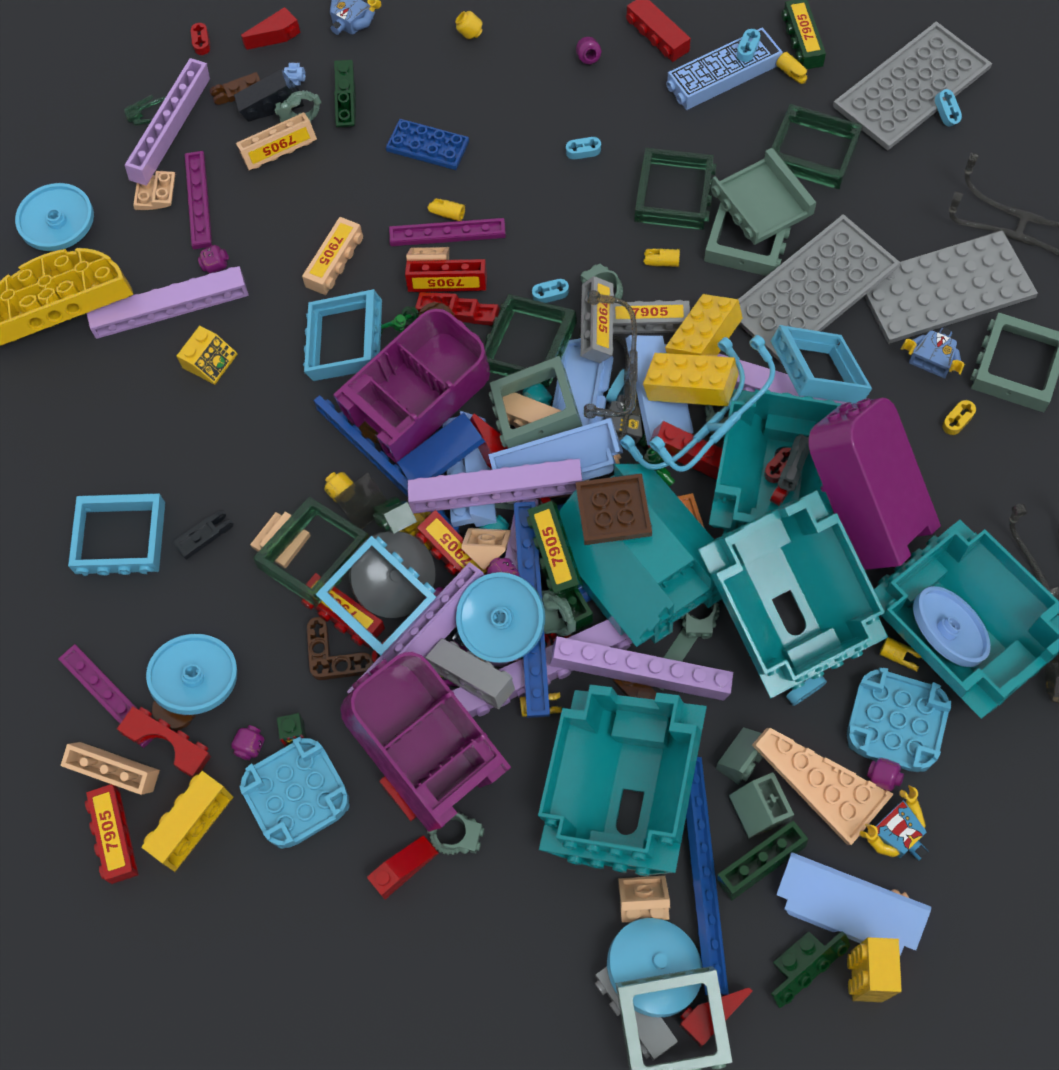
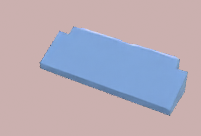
(587, 381)
(656, 411)
(592, 444)
(850, 904)

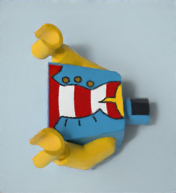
(899, 829)

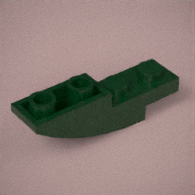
(345, 93)

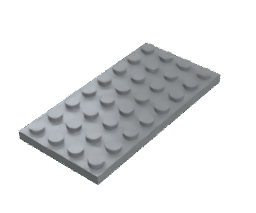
(904, 87)
(816, 282)
(949, 287)

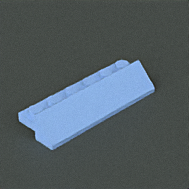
(481, 514)

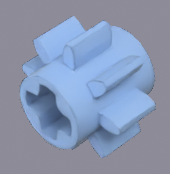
(295, 73)

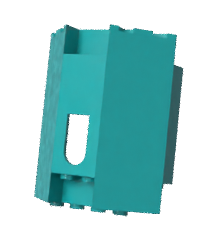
(751, 444)
(813, 558)
(645, 580)
(1006, 597)
(612, 747)

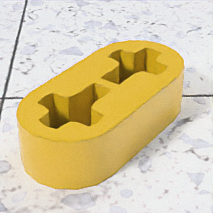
(955, 414)

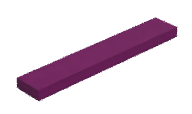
(198, 200)
(447, 232)
(97, 684)

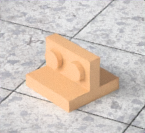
(268, 532)
(644, 898)

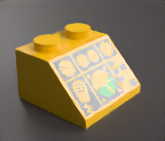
(206, 355)

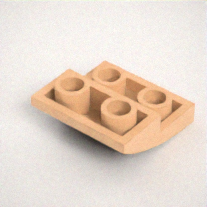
(157, 192)

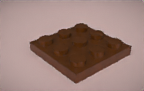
(613, 509)

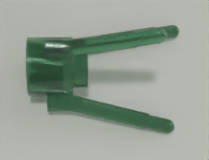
(134, 111)

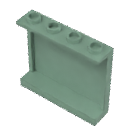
(764, 198)

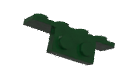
(804, 963)

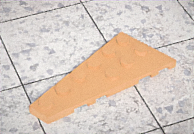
(829, 789)

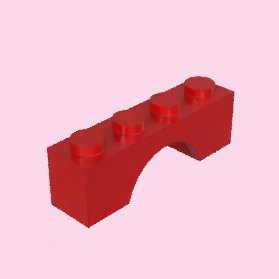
(141, 727)

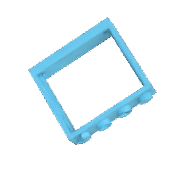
(335, 305)
(787, 344)
(111, 503)
(348, 618)

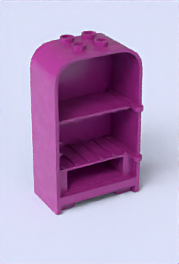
(416, 382)
(872, 480)
(420, 737)

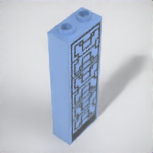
(720, 71)

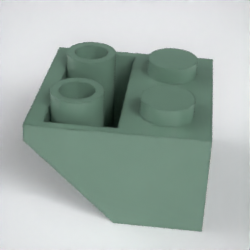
(740, 757)
(761, 805)

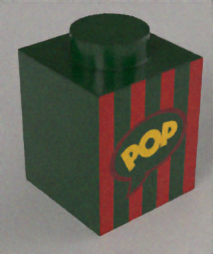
(290, 728)

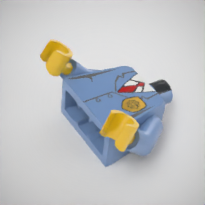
(352, 15)
(935, 352)

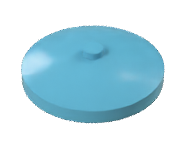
(54, 217)
(500, 617)
(191, 674)
(653, 949)

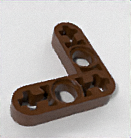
(324, 657)

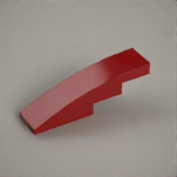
(464, 309)

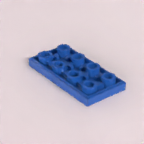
(427, 144)
(442, 449)

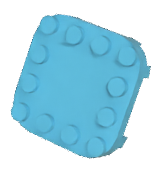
(898, 720)
(294, 793)

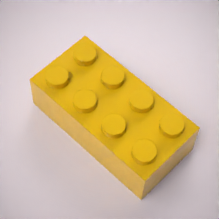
(705, 326)
(691, 379)
(187, 821)
(875, 970)

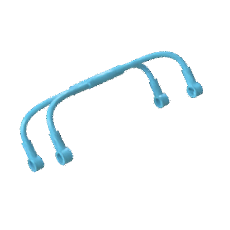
(713, 424)

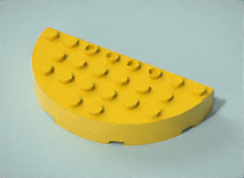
(58, 289)

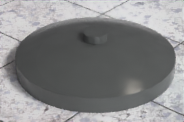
(384, 588)

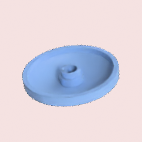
(951, 626)

